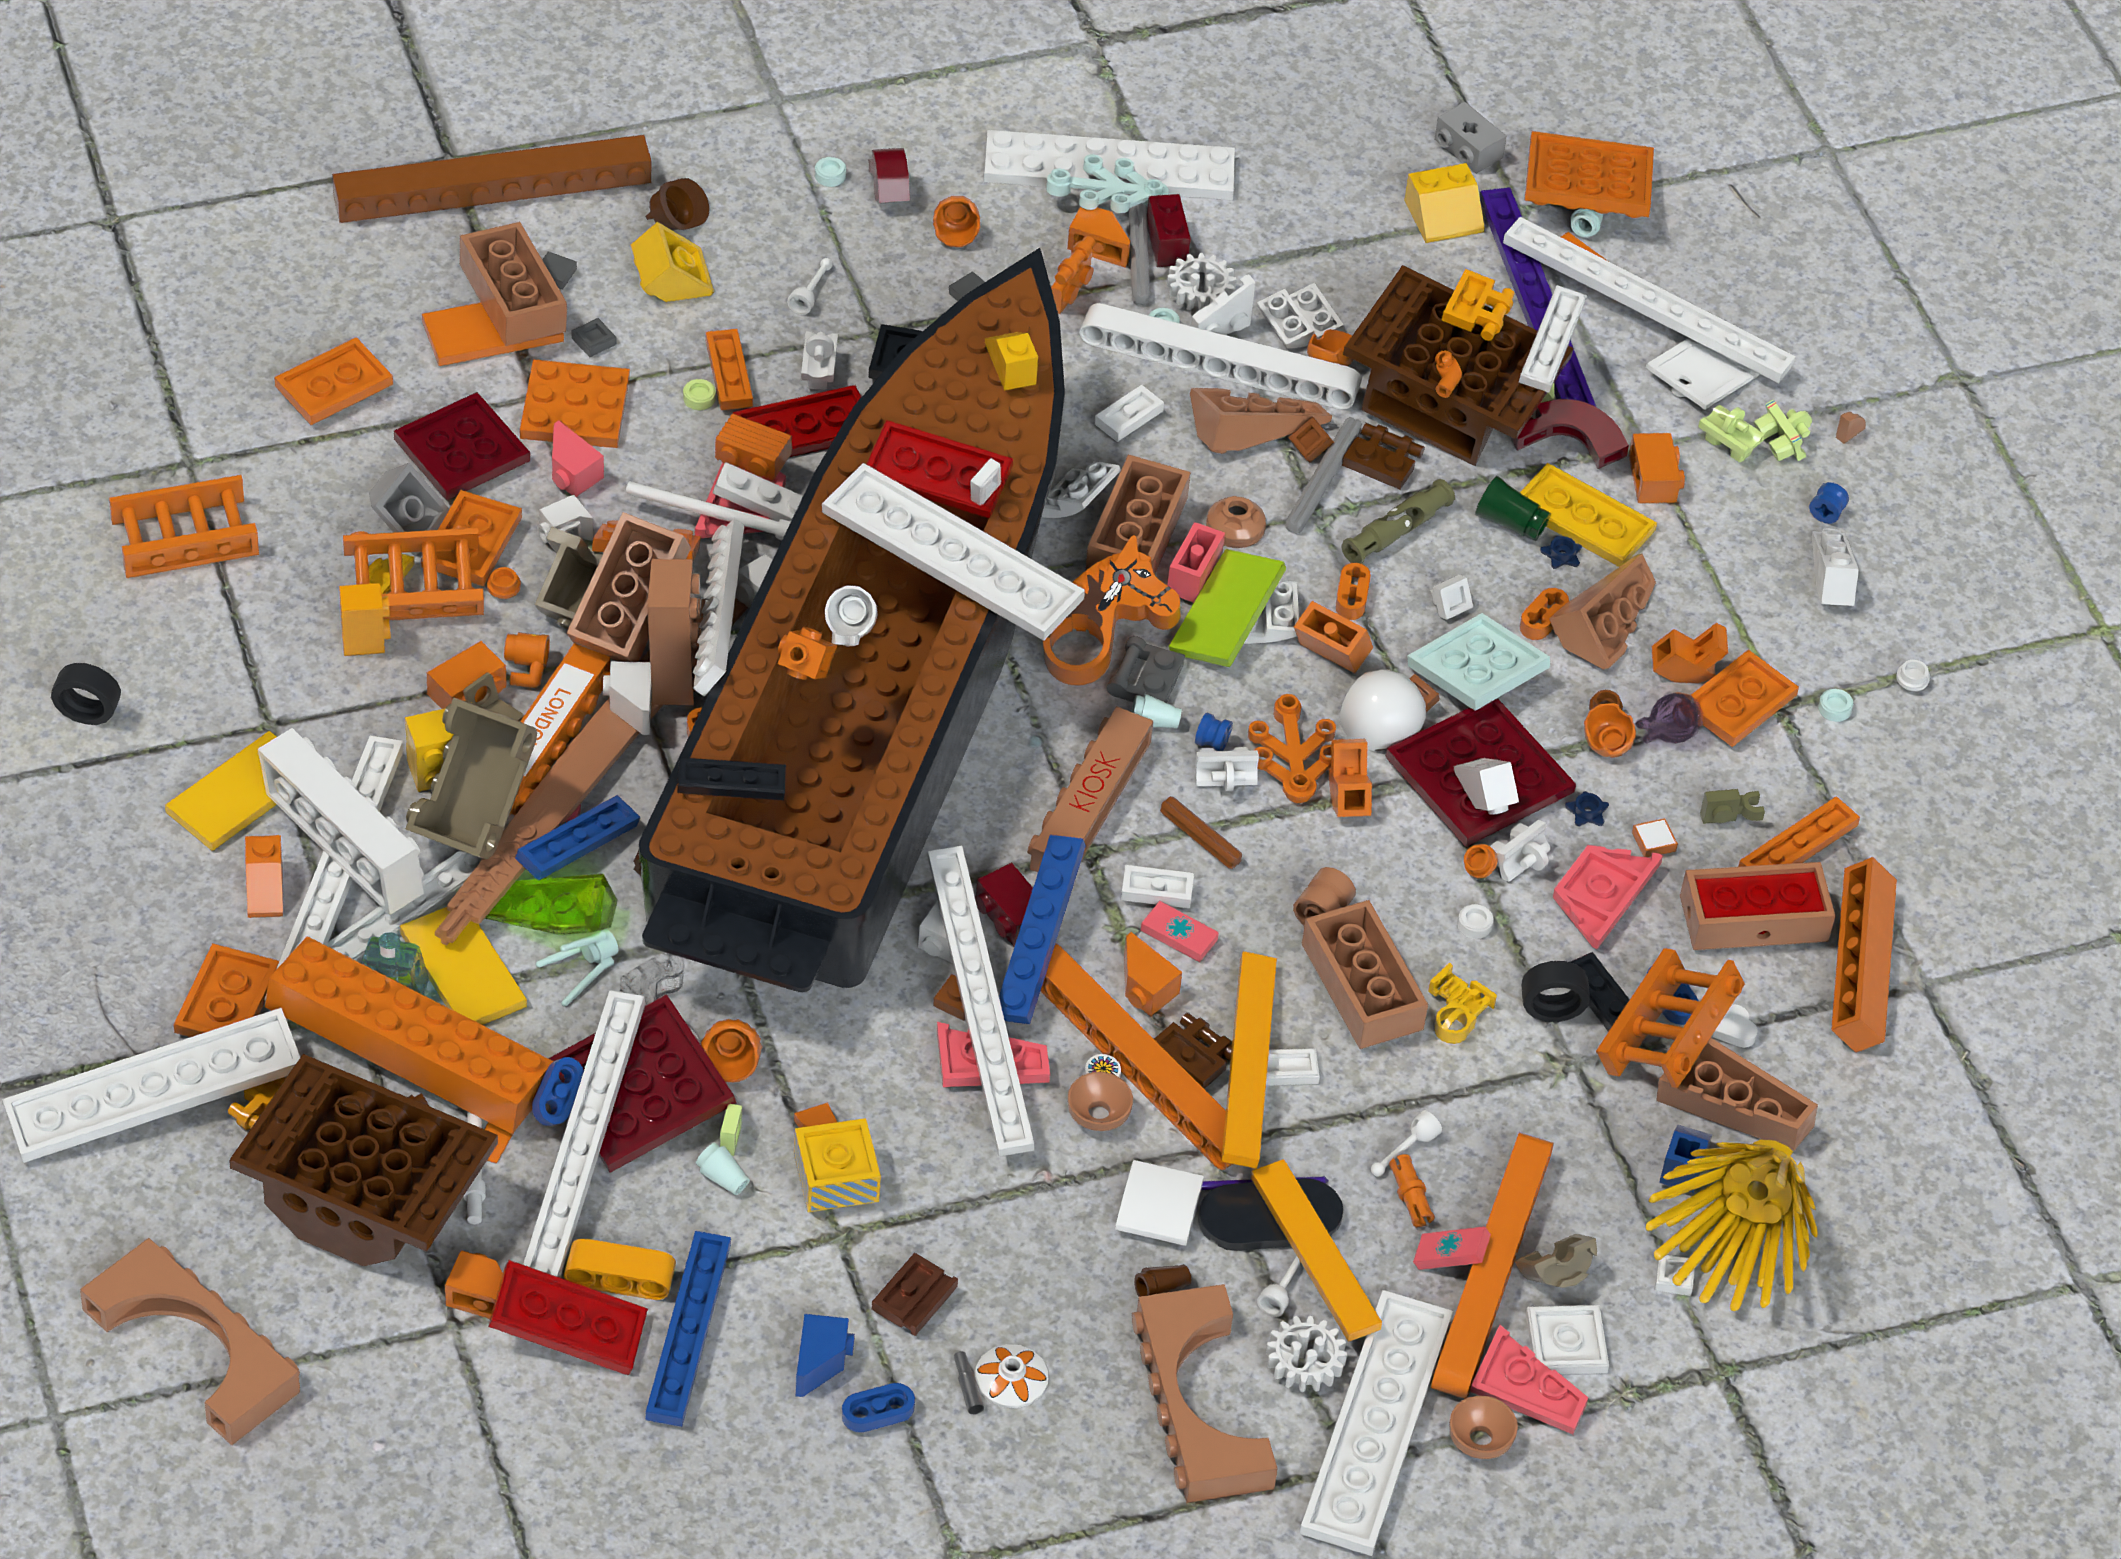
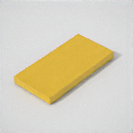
(1589, 515)
(224, 798)
(467, 971)

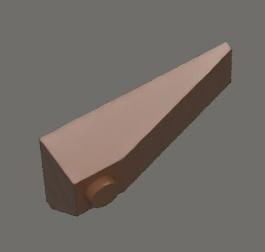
(1241, 423)

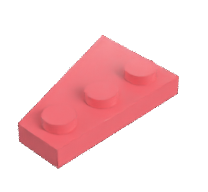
(960, 1066)
(1527, 1385)

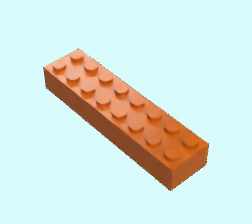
(407, 1033)

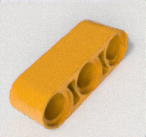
(620, 1269)

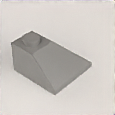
(407, 501)

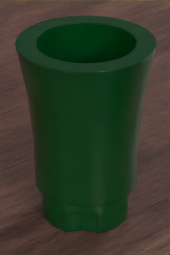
(1512, 510)

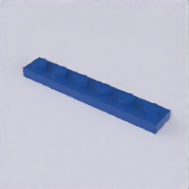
(1040, 928)
(688, 1329)

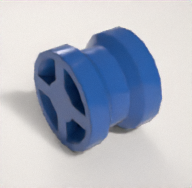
(1829, 502)
(1213, 732)

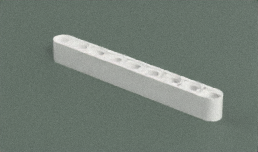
(1220, 356)

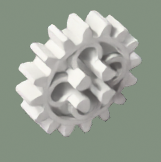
(1185, 279)
(1286, 1358)

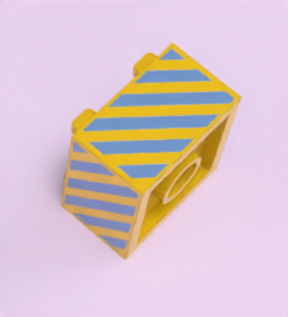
(837, 1165)

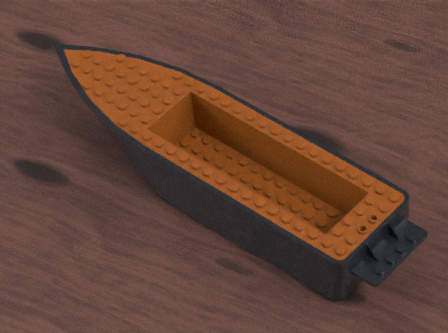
(875, 745)

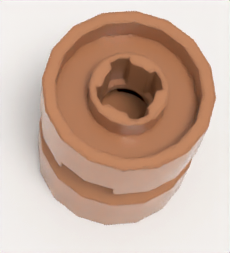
(1326, 892)

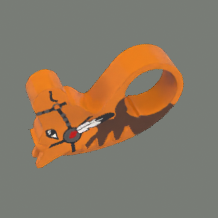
(1114, 590)

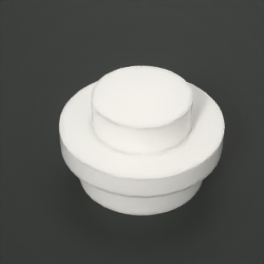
(1913, 675)

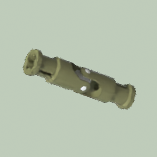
(1396, 523)

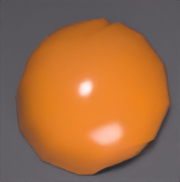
(956, 221)
(1330, 347)
(1609, 730)

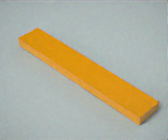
(1316, 1250)

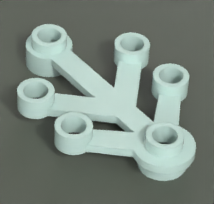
(1108, 187)

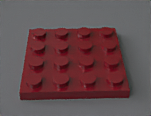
(1491, 733)
(663, 1088)

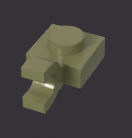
(1724, 806)

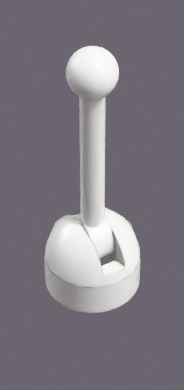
(806, 294)
(1423, 1128)
(1274, 1297)

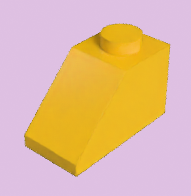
(1013, 359)

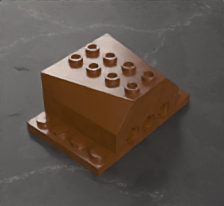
(1401, 346)
(359, 1163)

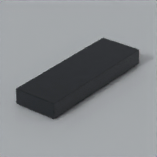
(731, 778)
(1606, 996)

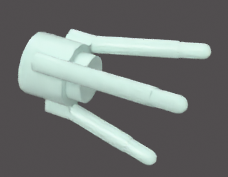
(595, 948)

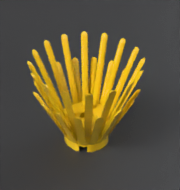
(1754, 1195)

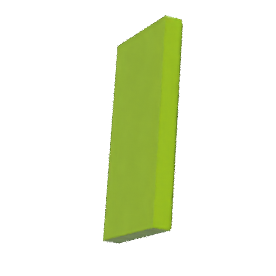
(1227, 607)

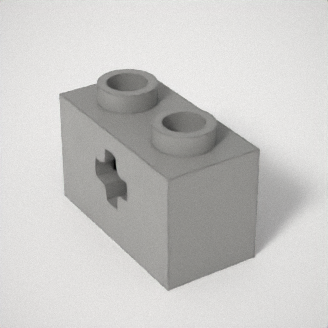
(1470, 137)

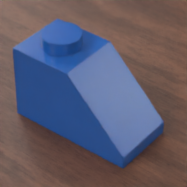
(822, 1351)

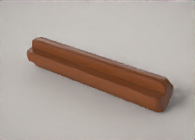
(1201, 832)

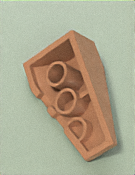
(1604, 615)

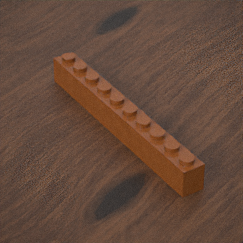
(491, 178)

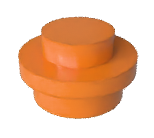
(503, 583)
(1480, 860)

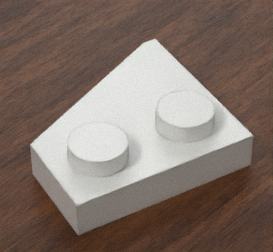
(1227, 312)

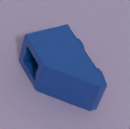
(1682, 1144)

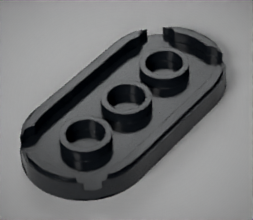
(1242, 1221)

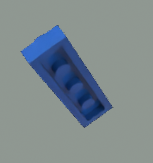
(577, 837)

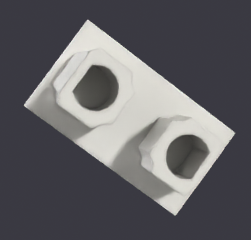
(819, 359)
(1226, 767)
(1525, 850)

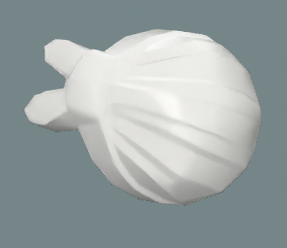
(850, 615)

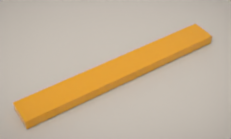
(1249, 1060)

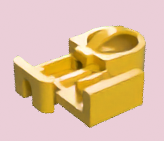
(1462, 1003)

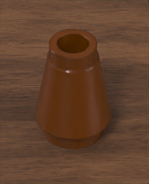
(1161, 1279)

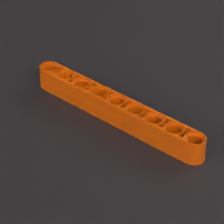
(1139, 1055)
(1489, 1279)

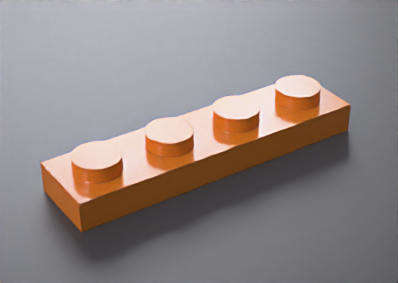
(1806, 836)

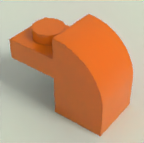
(1687, 659)
(1348, 778)

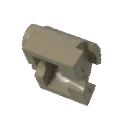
(1565, 1266)

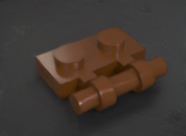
(1381, 463)
(1185, 1048)

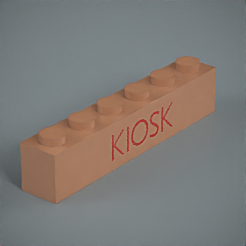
(1096, 782)

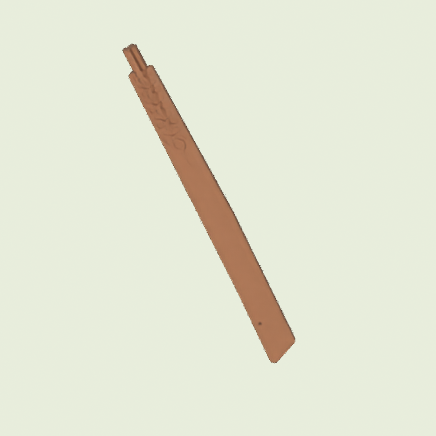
(546, 809)

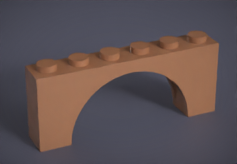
(154, 1284)
(1206, 1459)

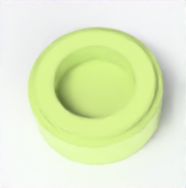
(699, 394)

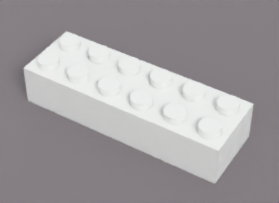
(342, 820)

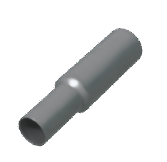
(968, 1384)

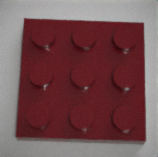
(461, 445)

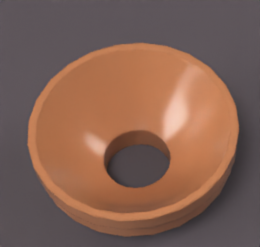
(1239, 530)
(1103, 1091)
(1484, 1415)

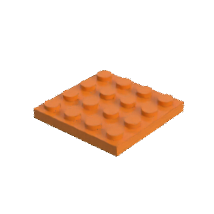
(1589, 174)

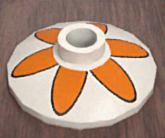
(1008, 1387)

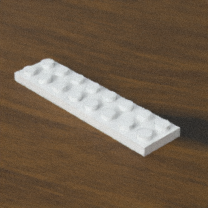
(1183, 168)
(953, 551)
(151, 1085)
(1376, 1424)

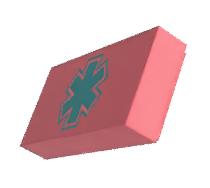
(1179, 931)
(1452, 1248)

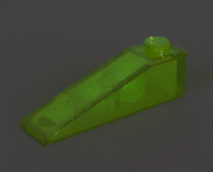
(558, 904)

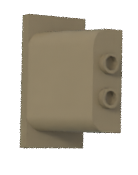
(567, 576)

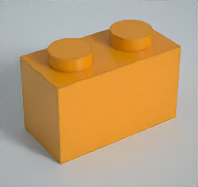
(363, 620)

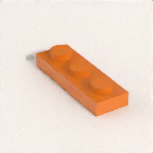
(729, 369)

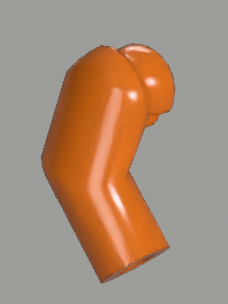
(1449, 371)

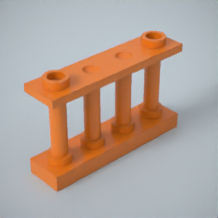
(186, 550)
(431, 601)
(1651, 999)

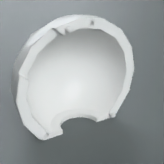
(1382, 709)

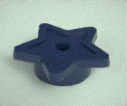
(1565, 545)
(1587, 801)

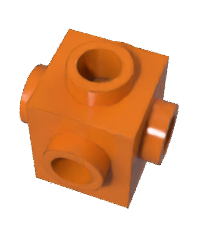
(806, 654)

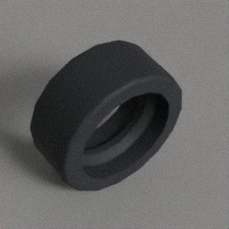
(90, 679)
(1555, 975)

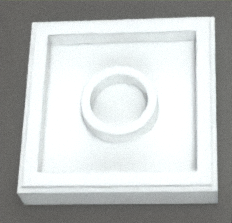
(1568, 1338)

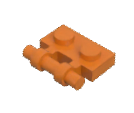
(1073, 273)

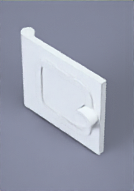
(1707, 371)

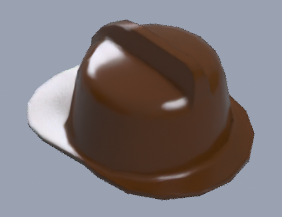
(679, 205)

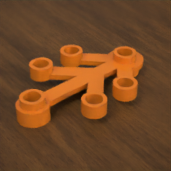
(1297, 783)

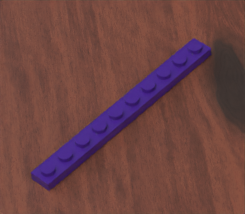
(1530, 286)

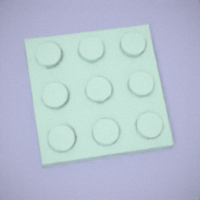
(1478, 661)

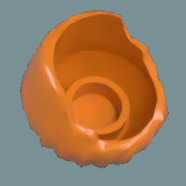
(733, 1049)

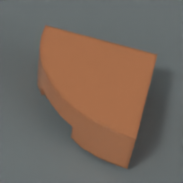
(1849, 426)

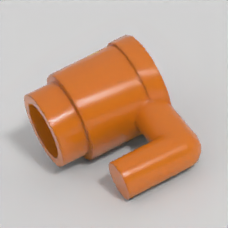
(529, 651)

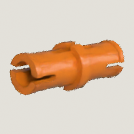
(1411, 1190)

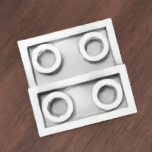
(1299, 315)
(1078, 489)
(1278, 616)
(1159, 1202)

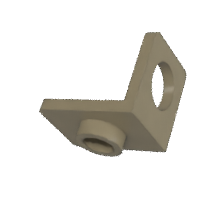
(491, 700)

